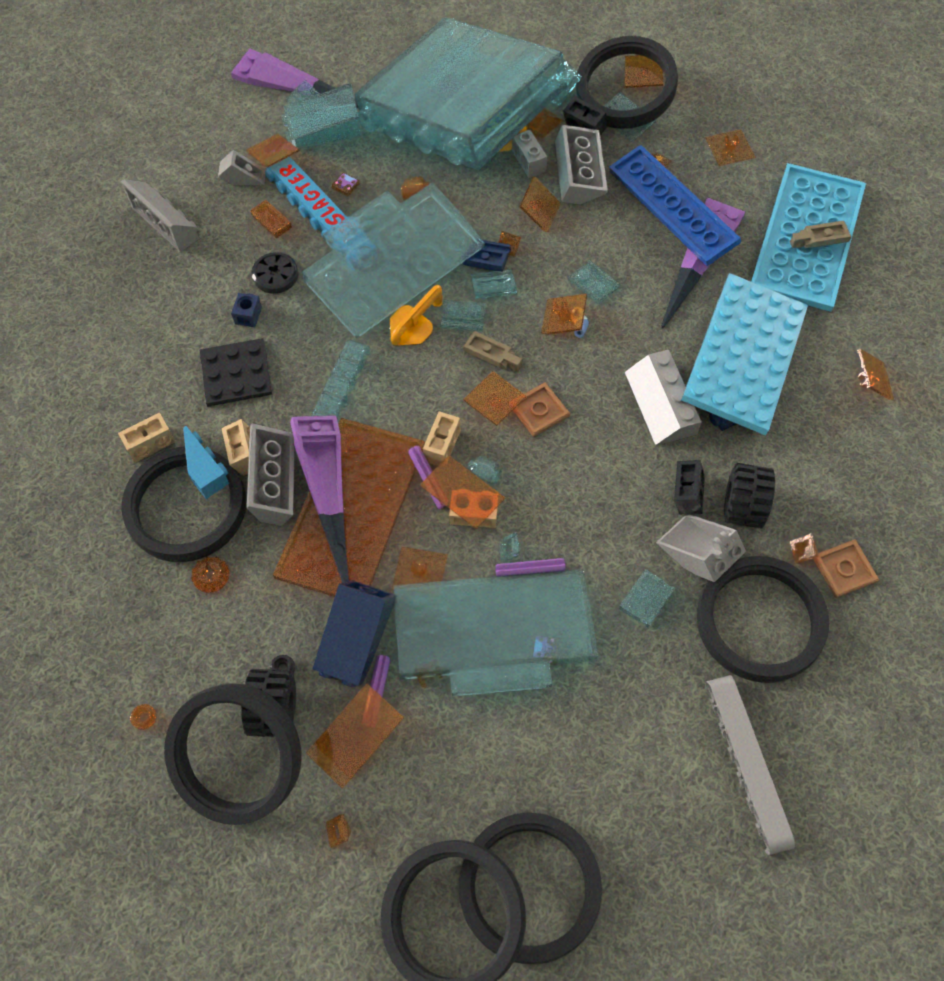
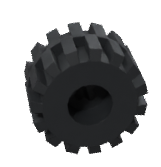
(749, 495)
(277, 684)

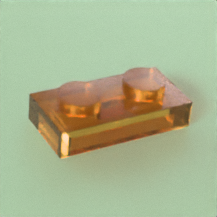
(271, 219)

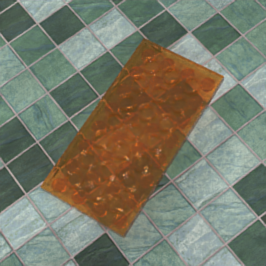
(373, 491)

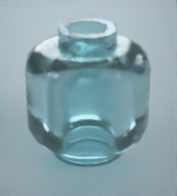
(485, 469)

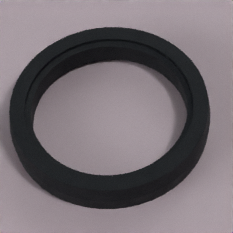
(630, 45)
(190, 551)
(794, 579)
(190, 787)
(406, 873)
(592, 878)

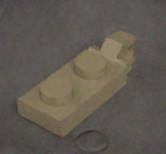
(821, 235)
(492, 351)

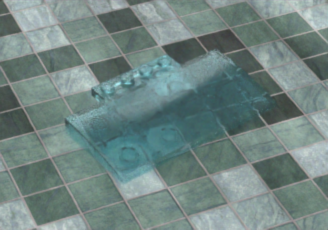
(389, 256)
(494, 630)

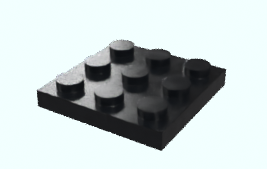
(235, 372)

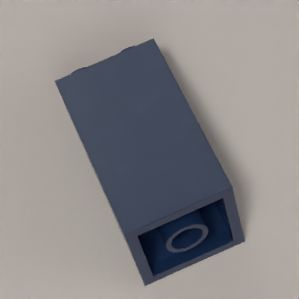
(353, 632)

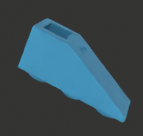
(201, 467)

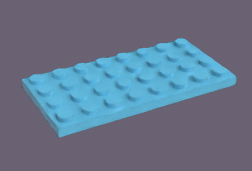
(806, 200)
(745, 354)

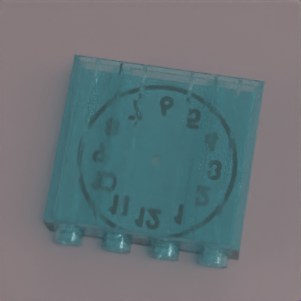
(461, 92)

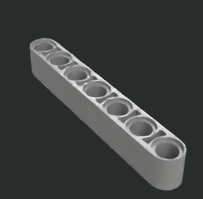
(752, 768)

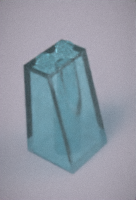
(323, 118)

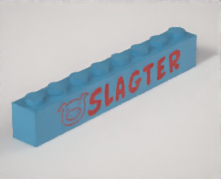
(305, 194)

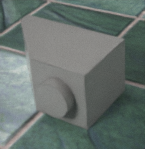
(240, 170)

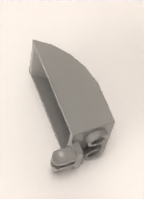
(702, 546)

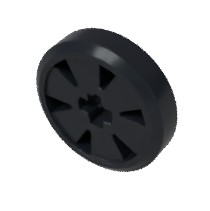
(279, 281)

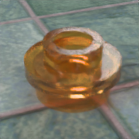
(138, 711)

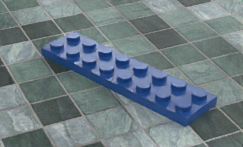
(675, 205)

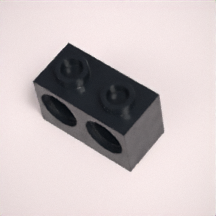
(584, 115)
(689, 487)

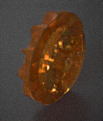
(218, 579)

